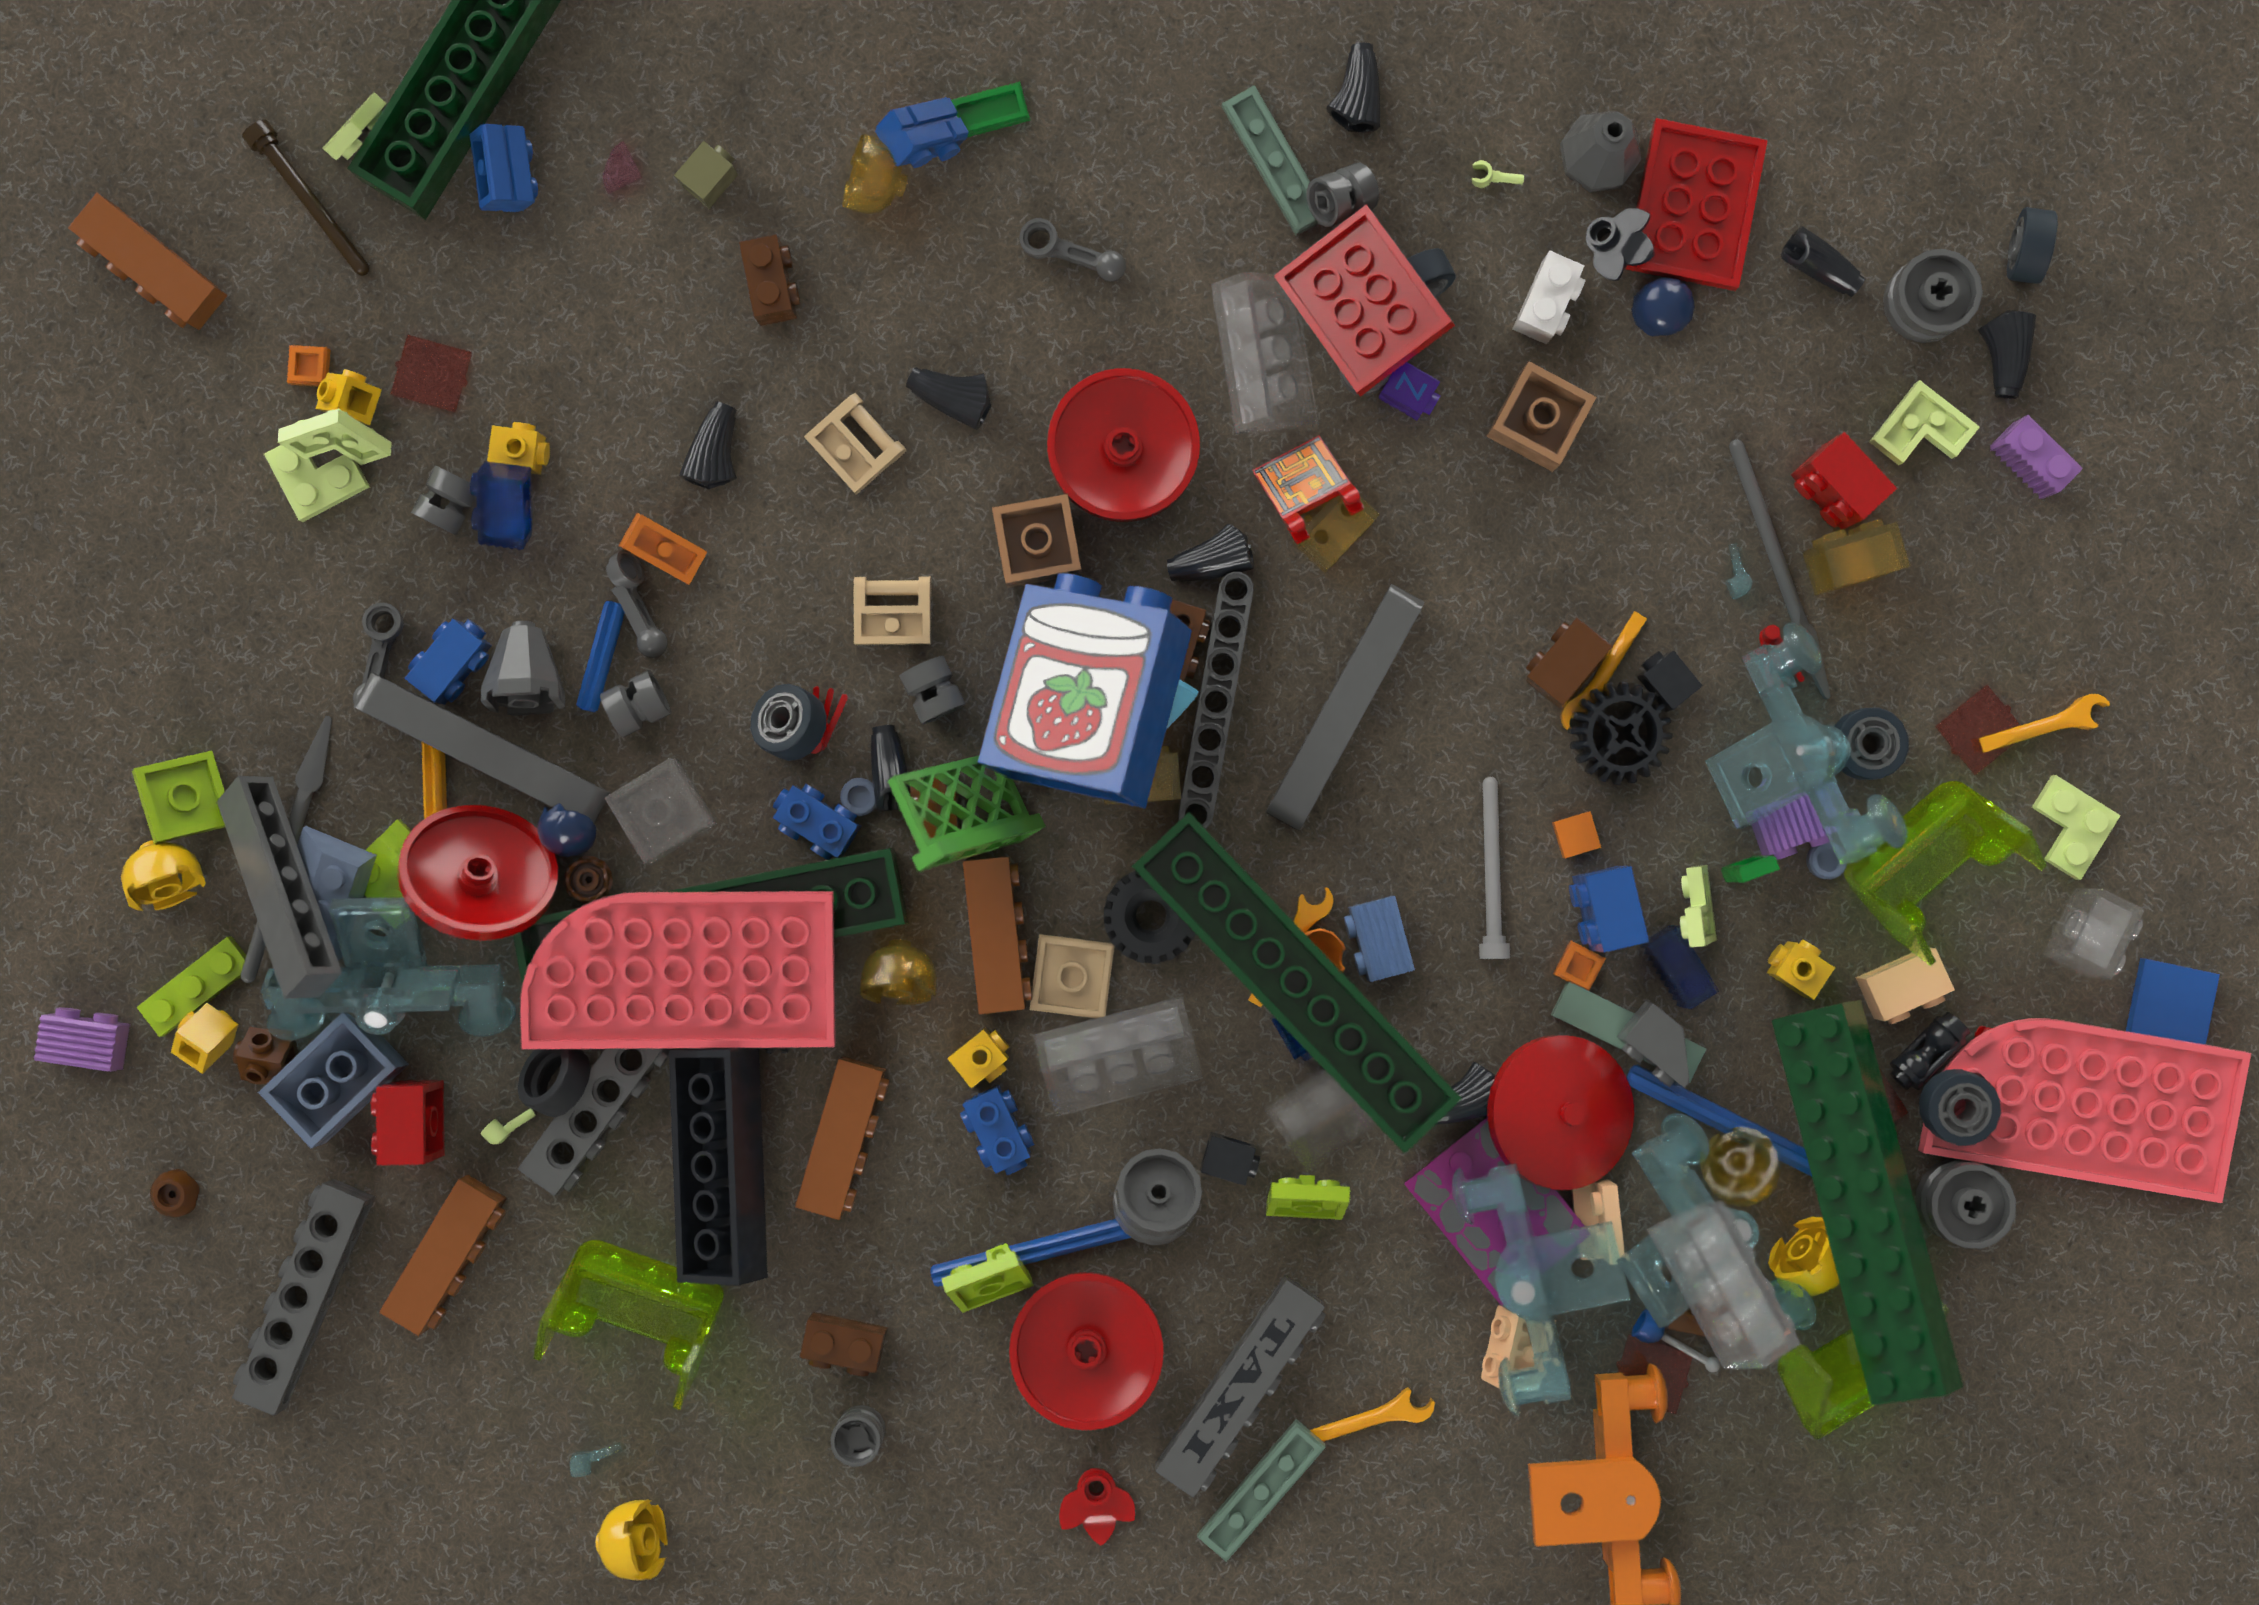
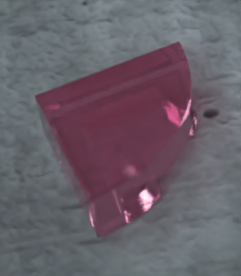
(620, 169)

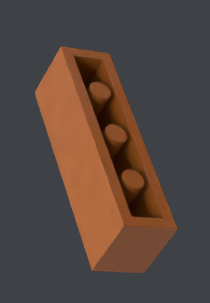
(147, 261)
(995, 935)
(841, 1138)
(443, 1255)

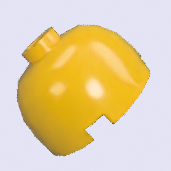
(153, 877)
(1806, 1258)
(629, 1547)

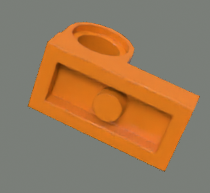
(662, 548)

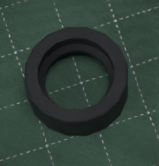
(566, 1089)

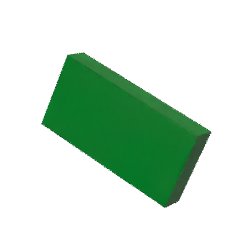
(992, 109)
(1749, 868)

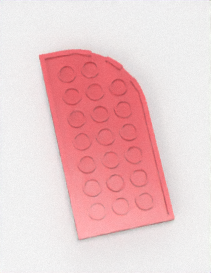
(685, 973)
(2105, 1106)

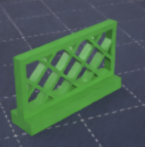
(969, 840)

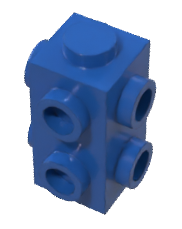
(449, 660)
(806, 815)
(1001, 1139)

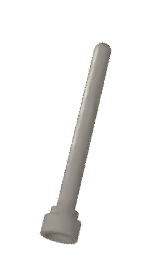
(1494, 944)

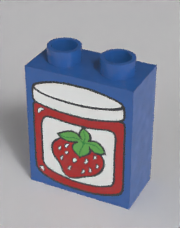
(1087, 690)

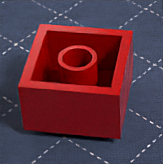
(1842, 482)
(408, 1122)

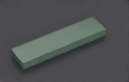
(1271, 156)
(1606, 1020)
(1261, 1490)

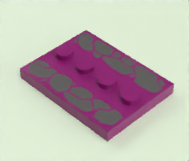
(1485, 1240)

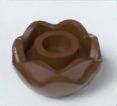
(576, 879)
(186, 1193)

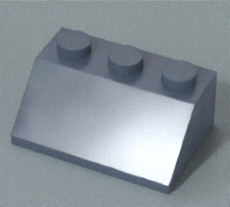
(334, 872)
(332, 1080)

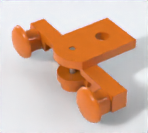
(1615, 1491)

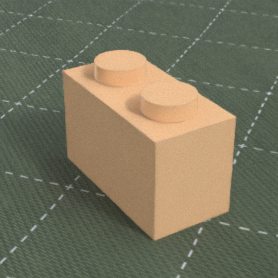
(1904, 986)

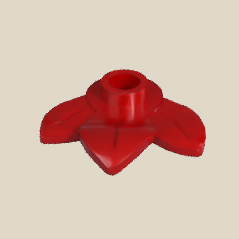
(1096, 1510)

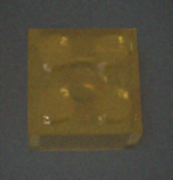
(1861, 556)

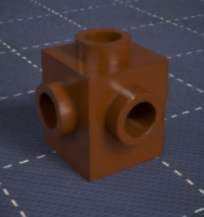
(262, 1055)

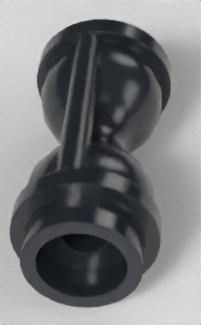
(1941, 1038)

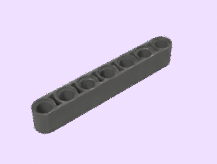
(1222, 684)
(1345, 707)
(479, 748)

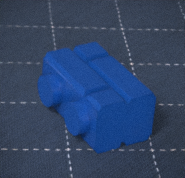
(922, 132)
(503, 168)

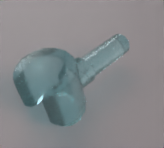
(1742, 582)
(581, 1460)

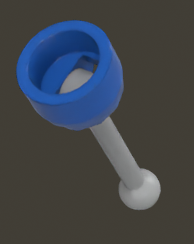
(1649, 1332)

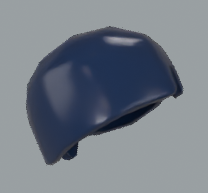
(1663, 307)
(566, 831)

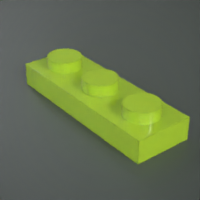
(194, 986)

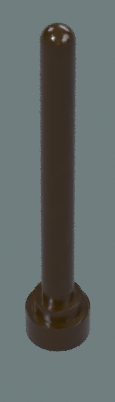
(262, 138)

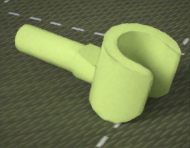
(1494, 176)
(497, 1133)

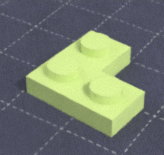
(346, 140)
(1927, 416)
(338, 432)
(313, 488)
(2084, 825)
(1699, 919)

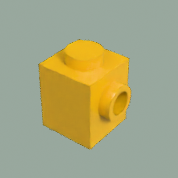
(348, 394)
(519, 446)
(1800, 968)
(204, 1037)
(981, 1057)

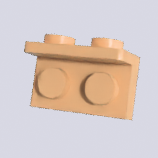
(1597, 1205)
(1507, 1339)

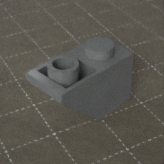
(1659, 1041)

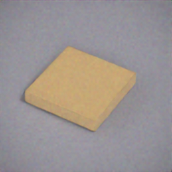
(1072, 976)

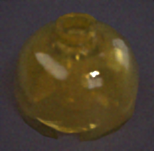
(873, 177)
(899, 974)
(1741, 1167)

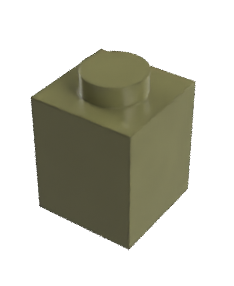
(707, 173)

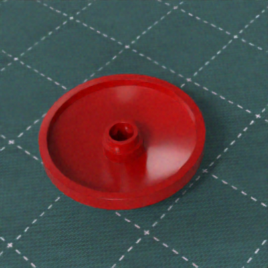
(1123, 445)
(477, 872)
(1560, 1112)
(1086, 1351)

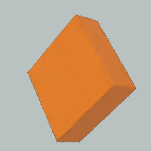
(307, 365)
(1576, 834)
(1579, 965)

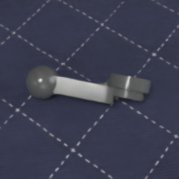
(1108, 265)
(626, 574)
(381, 642)

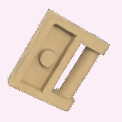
(844, 450)
(892, 623)

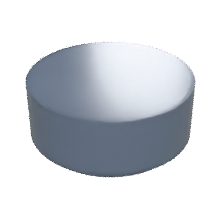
(858, 796)
(1824, 862)

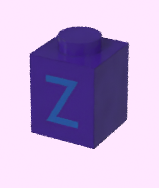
(1411, 391)

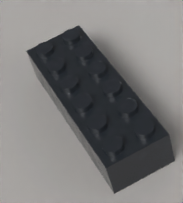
(718, 1165)

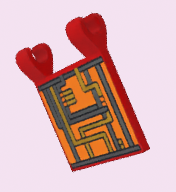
(1303, 482)

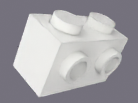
(1548, 297)

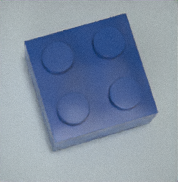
(1608, 909)

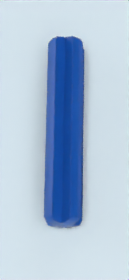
(600, 656)

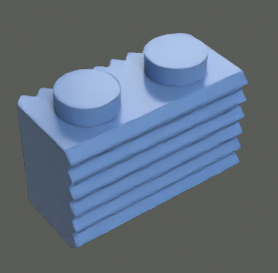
(1379, 938)

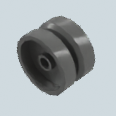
(1932, 295)
(1153, 1175)
(1988, 1205)

